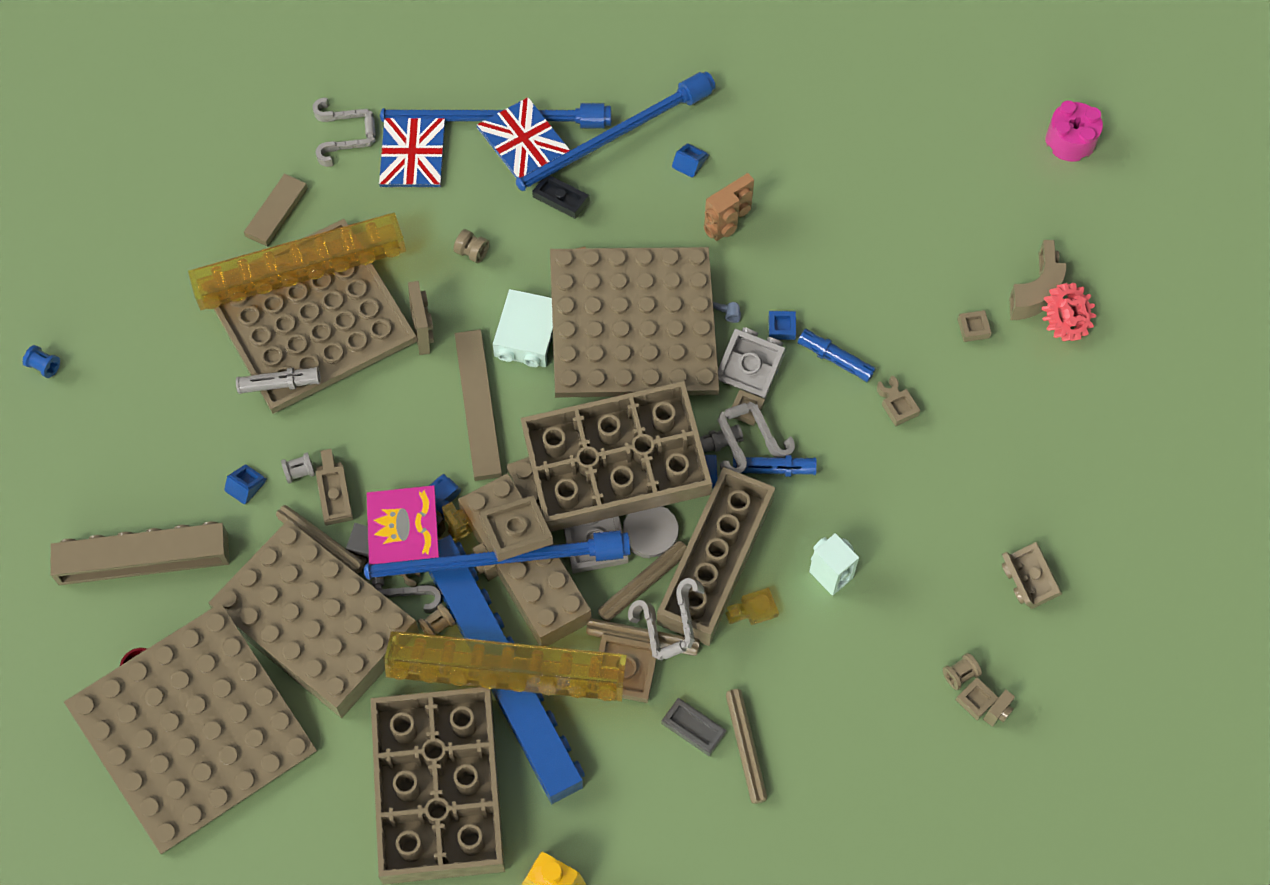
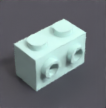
(833, 563)

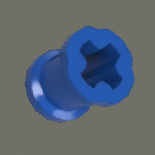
(41, 361)

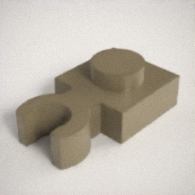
(897, 404)

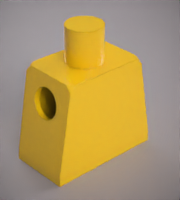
(551, 871)

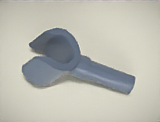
(731, 309)

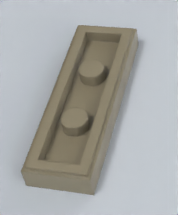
(275, 210)

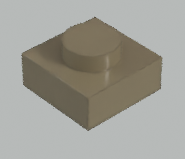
(974, 326)
(745, 397)
(489, 571)
(976, 698)
(1001, 709)

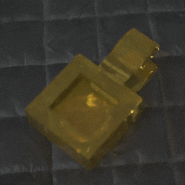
(457, 522)
(755, 606)

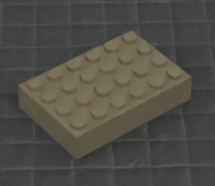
(616, 456)
(313, 617)
(436, 786)

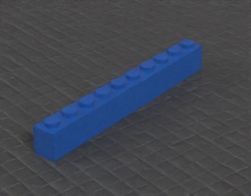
(522, 710)

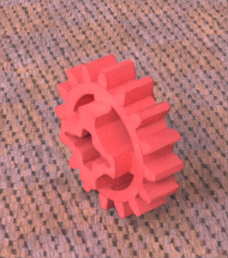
(1068, 312)

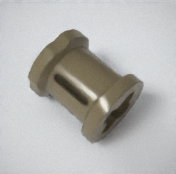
(440, 616)
(962, 671)

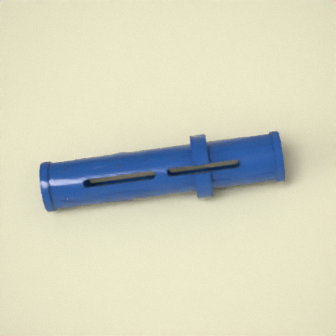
(832, 353)
(785, 465)

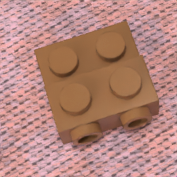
(726, 206)

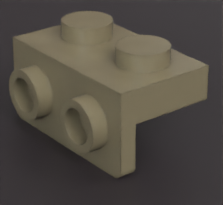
(1032, 576)

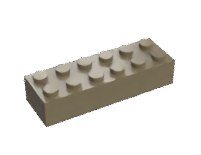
(717, 552)
(537, 587)

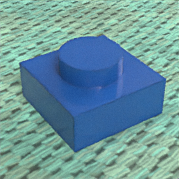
(782, 325)

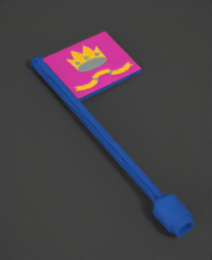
(406, 538)

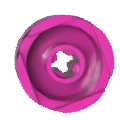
(1074, 130)

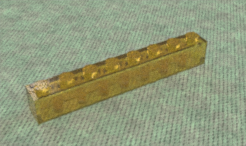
(297, 261)
(505, 666)

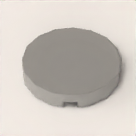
(651, 531)

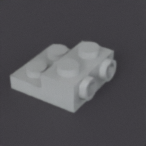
(751, 362)

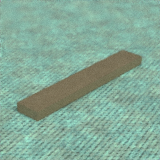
(478, 405)

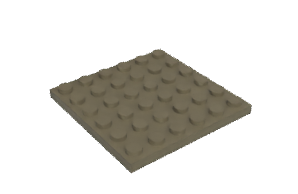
(632, 321)
(323, 322)
(190, 727)

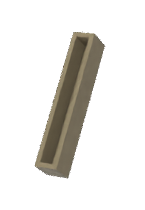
(139, 553)

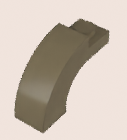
(1028, 298)

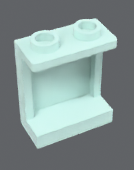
(524, 329)

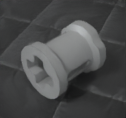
(297, 468)

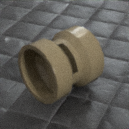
(471, 246)

